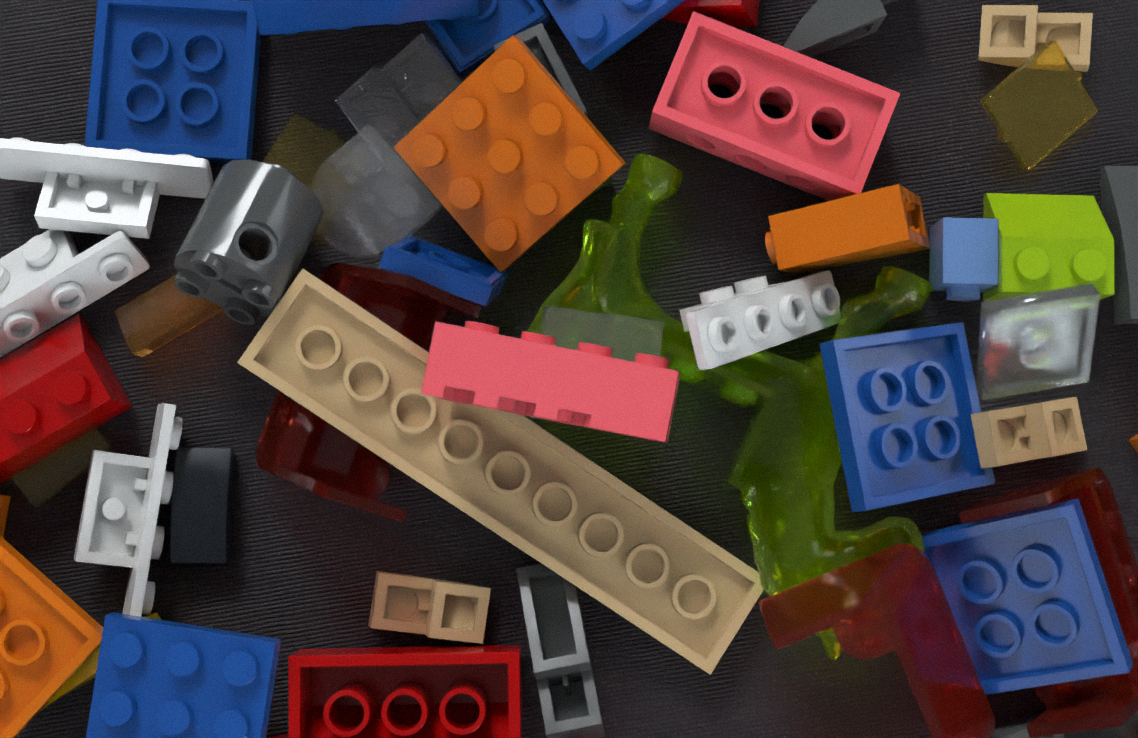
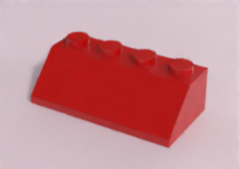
(54, 394)
(406, 692)

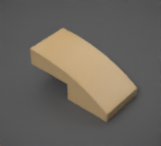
(1018, 31)
(1028, 432)
(429, 607)

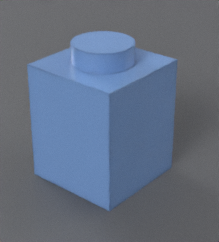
(963, 257)

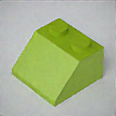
(1049, 244)

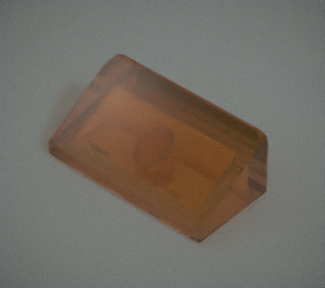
(161, 317)

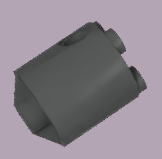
(248, 239)

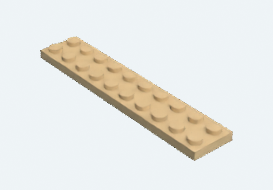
(505, 473)

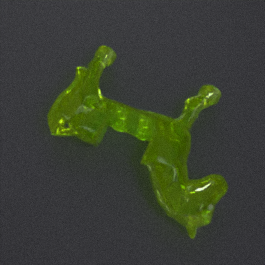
(791, 441)

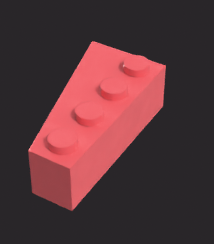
(551, 381)

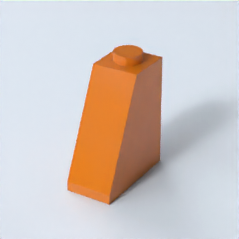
(848, 230)

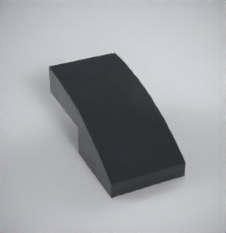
(201, 507)

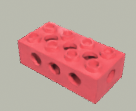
(795, 84)

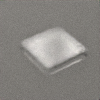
(1036, 341)

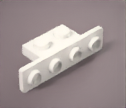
(101, 187)
(52, 281)
(758, 316)
(124, 508)

